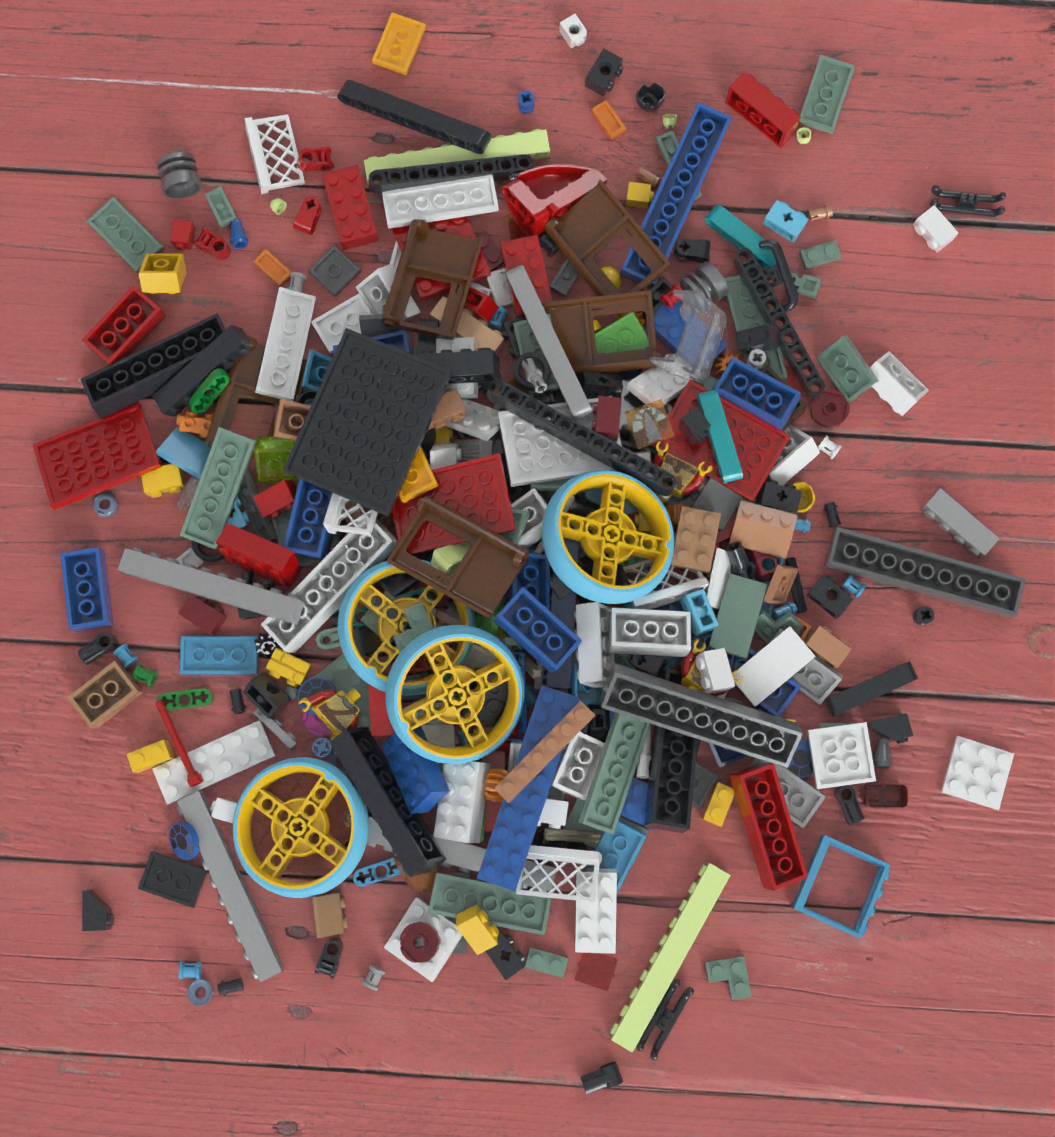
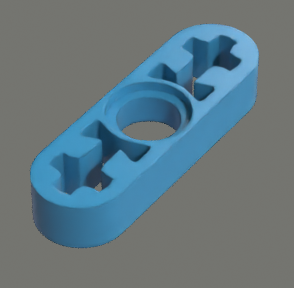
(368, 881)

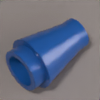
(238, 235)

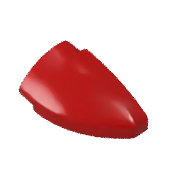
(547, 193)

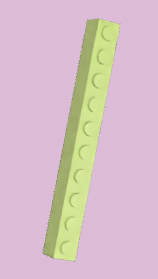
(532, 144)
(669, 957)

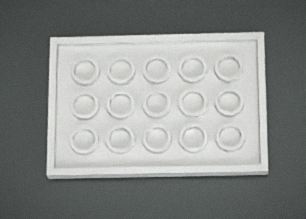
(539, 456)

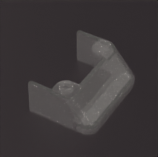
(699, 338)

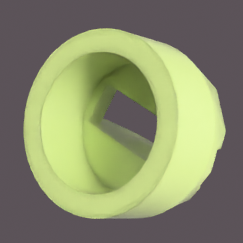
(669, 120)
(807, 132)
(278, 206)

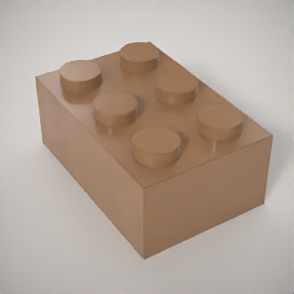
(695, 539)
(105, 695)

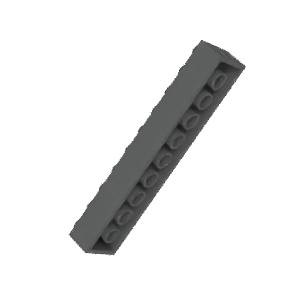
(924, 573)
(700, 715)

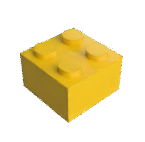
(162, 273)

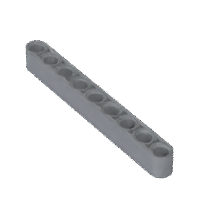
(548, 342)

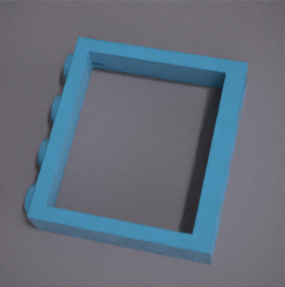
(874, 892)

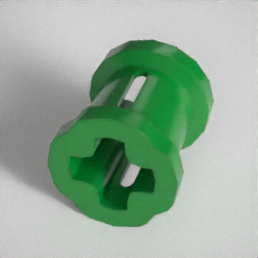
(145, 675)

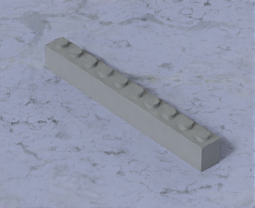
(212, 586)
(464, 855)
(231, 887)

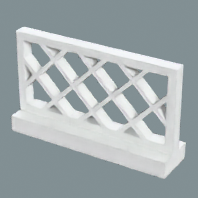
(258, 151)
(336, 513)
(669, 594)
(566, 856)

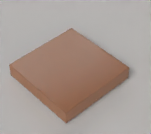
(780, 584)

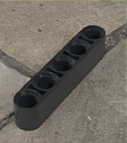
(871, 689)

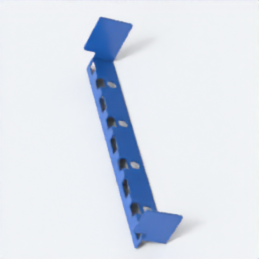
(524, 721)

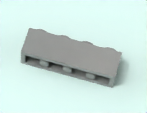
(959, 523)

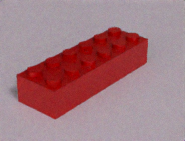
(768, 826)

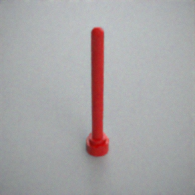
(193, 776)

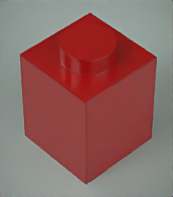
(182, 234)

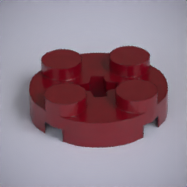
(838, 402)
(408, 942)

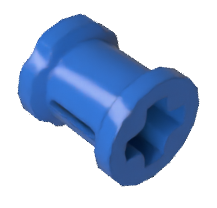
(523, 105)

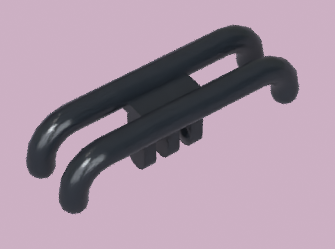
(967, 201)
(781, 273)
(664, 1018)

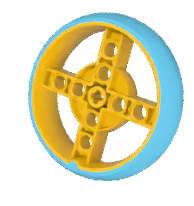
(608, 536)
(363, 591)
(479, 743)
(256, 796)

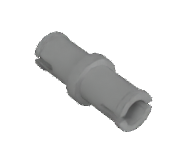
(534, 375)

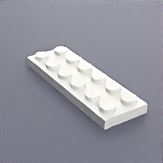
(440, 201)
(285, 344)
(215, 761)

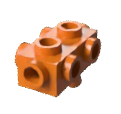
(194, 423)

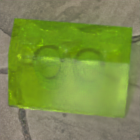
(271, 458)

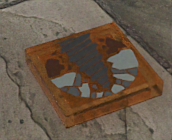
(649, 423)

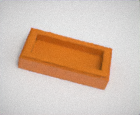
(608, 119)
(272, 268)

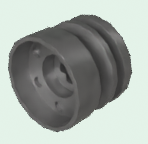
(179, 175)
(707, 281)

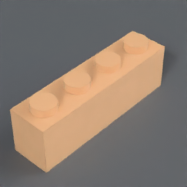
(471, 327)

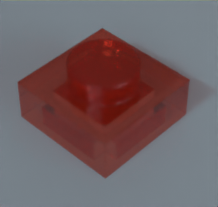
(515, 231)

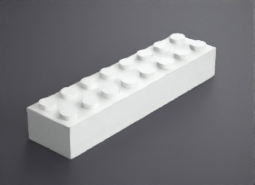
(329, 582)

